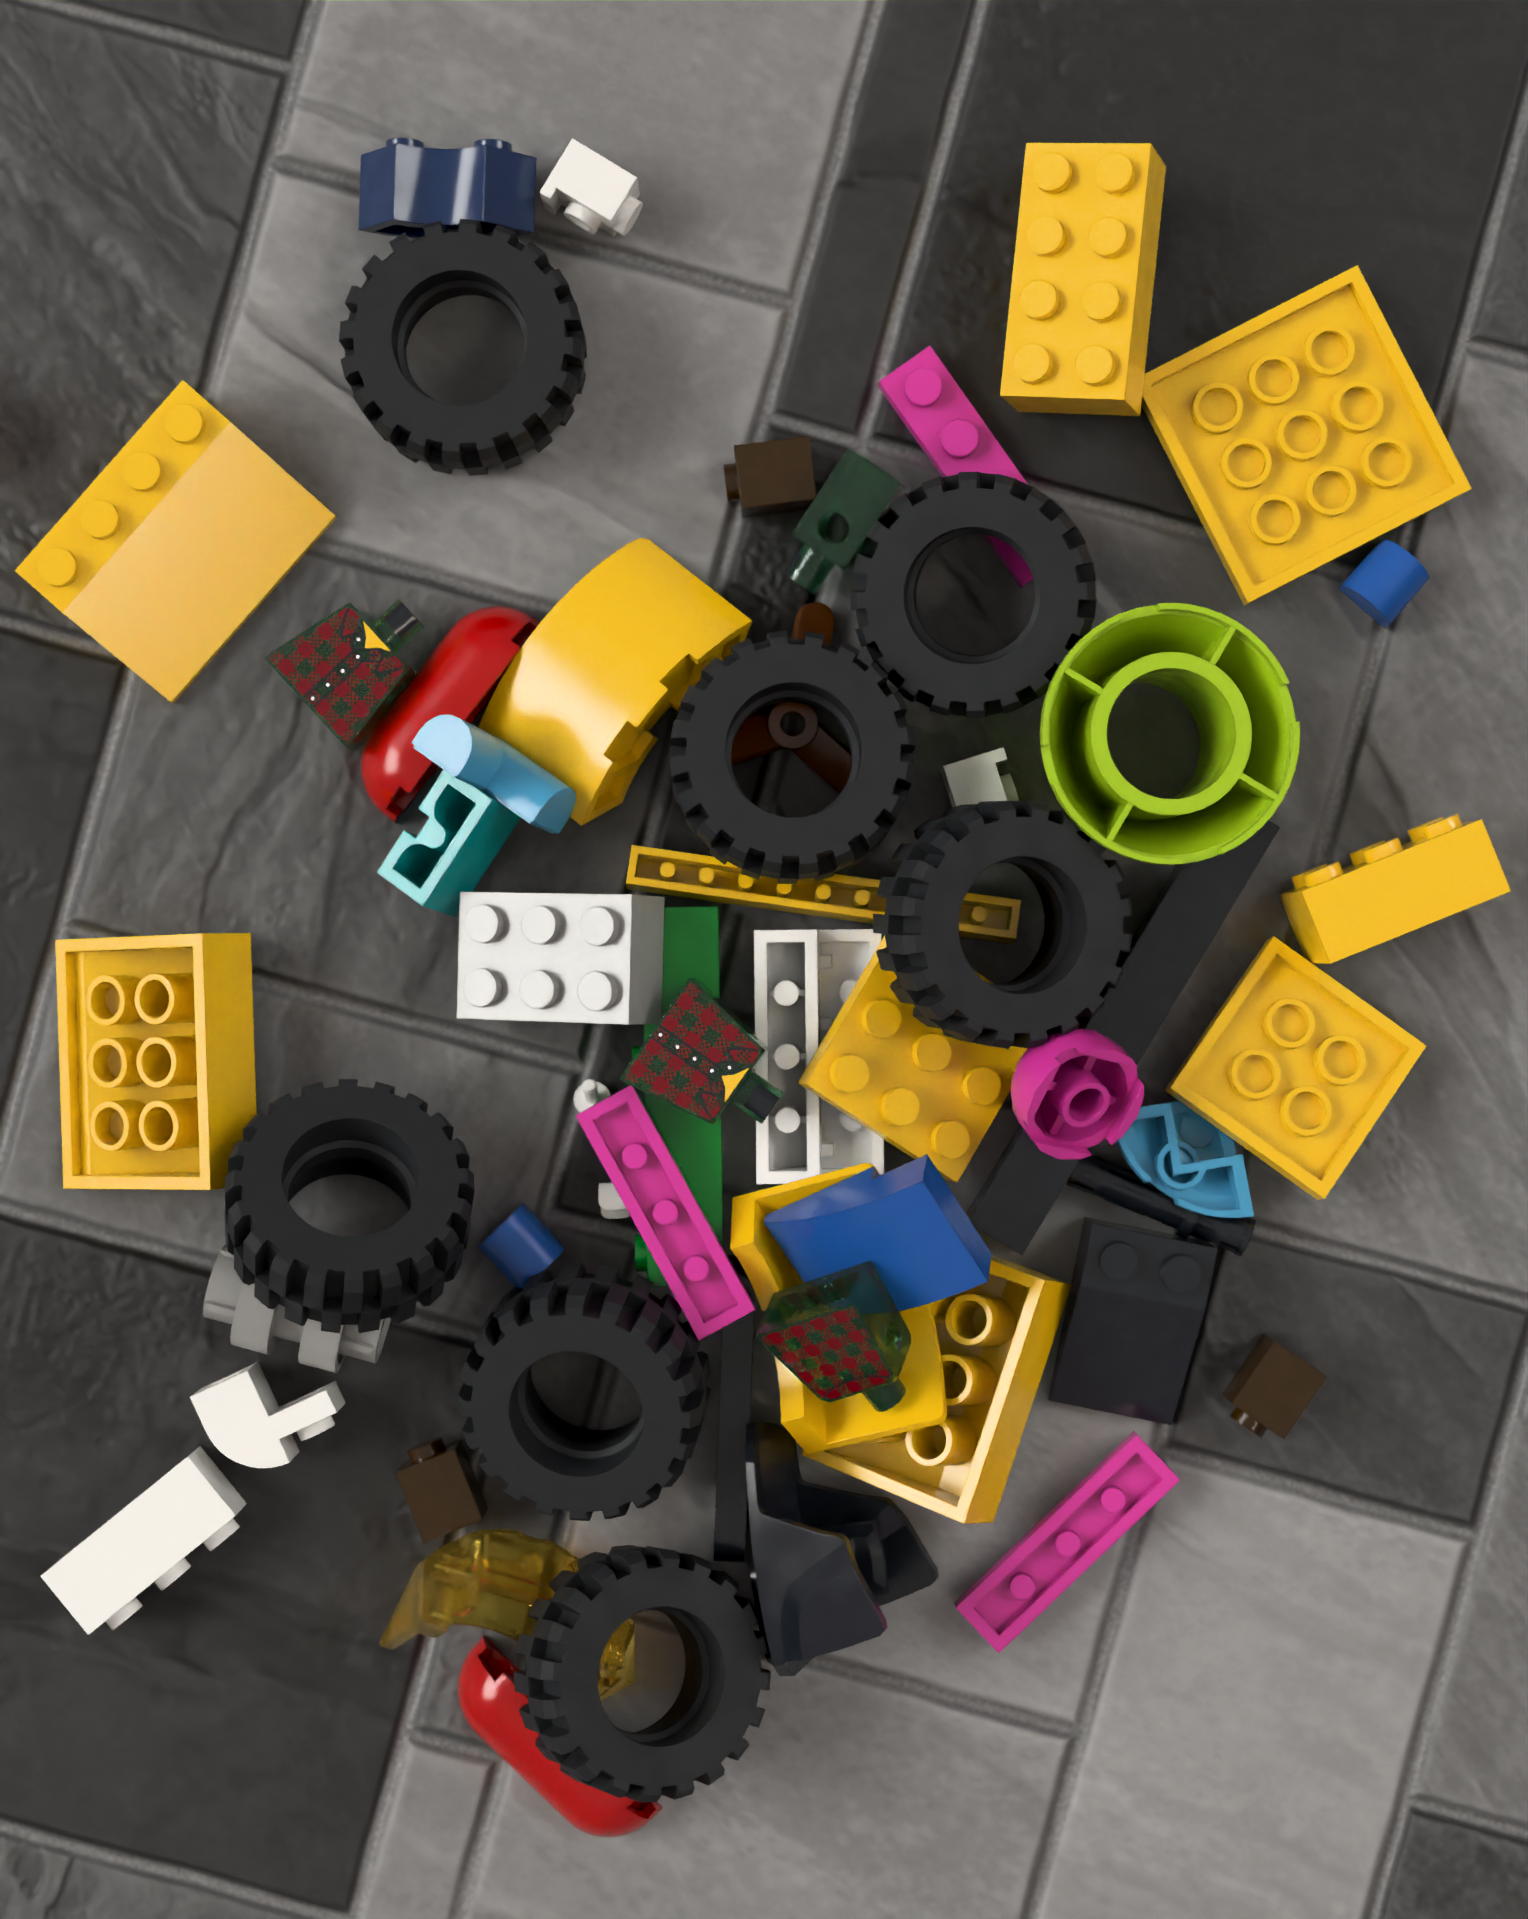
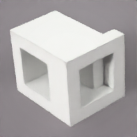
(592, 191)
(978, 780)

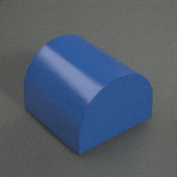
(1385, 581)
(521, 1246)

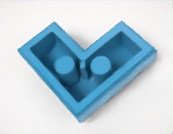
(497, 770)

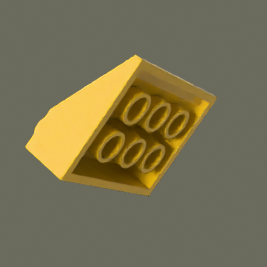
(176, 542)
(154, 1058)
(992, 1364)

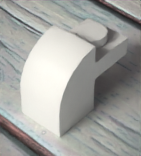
(251, 1425)

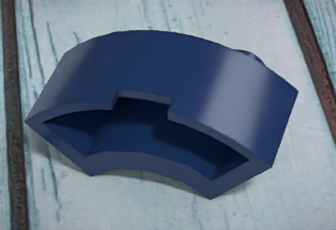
(420, 185)

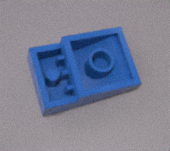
(897, 1221)

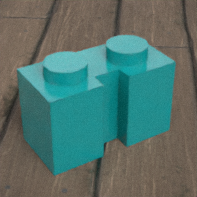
(452, 847)

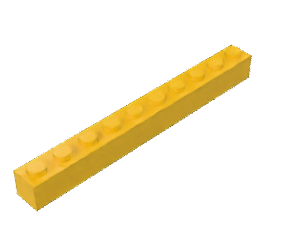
(834, 897)

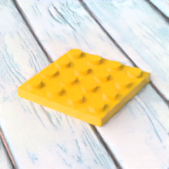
(1301, 435)

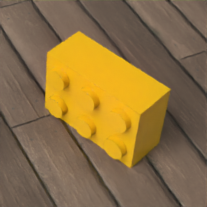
(1393, 888)

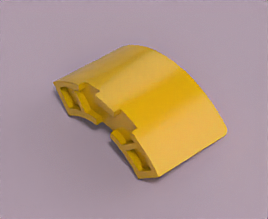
(609, 669)
(850, 1420)

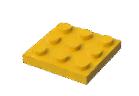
(1295, 1068)
(908, 1077)

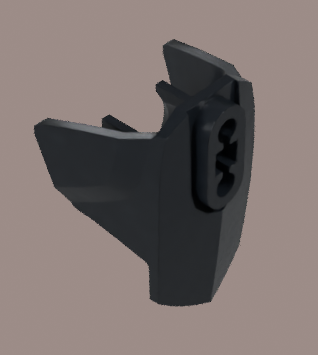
(822, 1556)

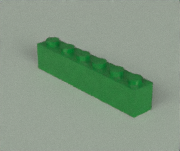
(689, 951)

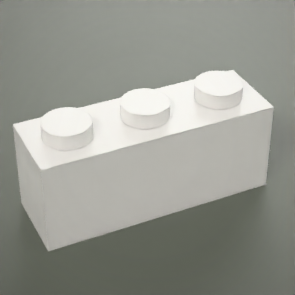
(146, 1543)

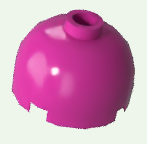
(1075, 1093)

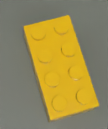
(1083, 278)

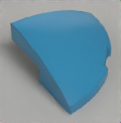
(1188, 1161)

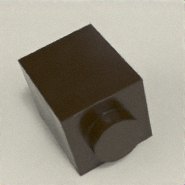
(771, 477)
(1272, 1388)
(441, 1488)

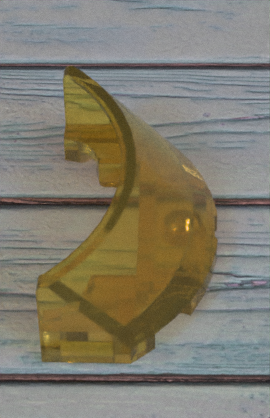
(491, 1584)

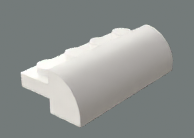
(797, 996)

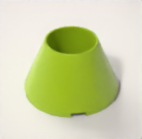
(1241, 720)

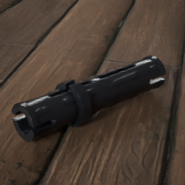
(1126, 1189)

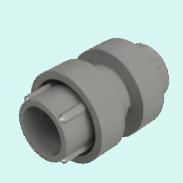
(260, 1328)

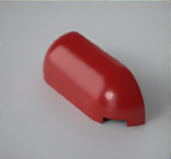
(452, 681)
(493, 1713)

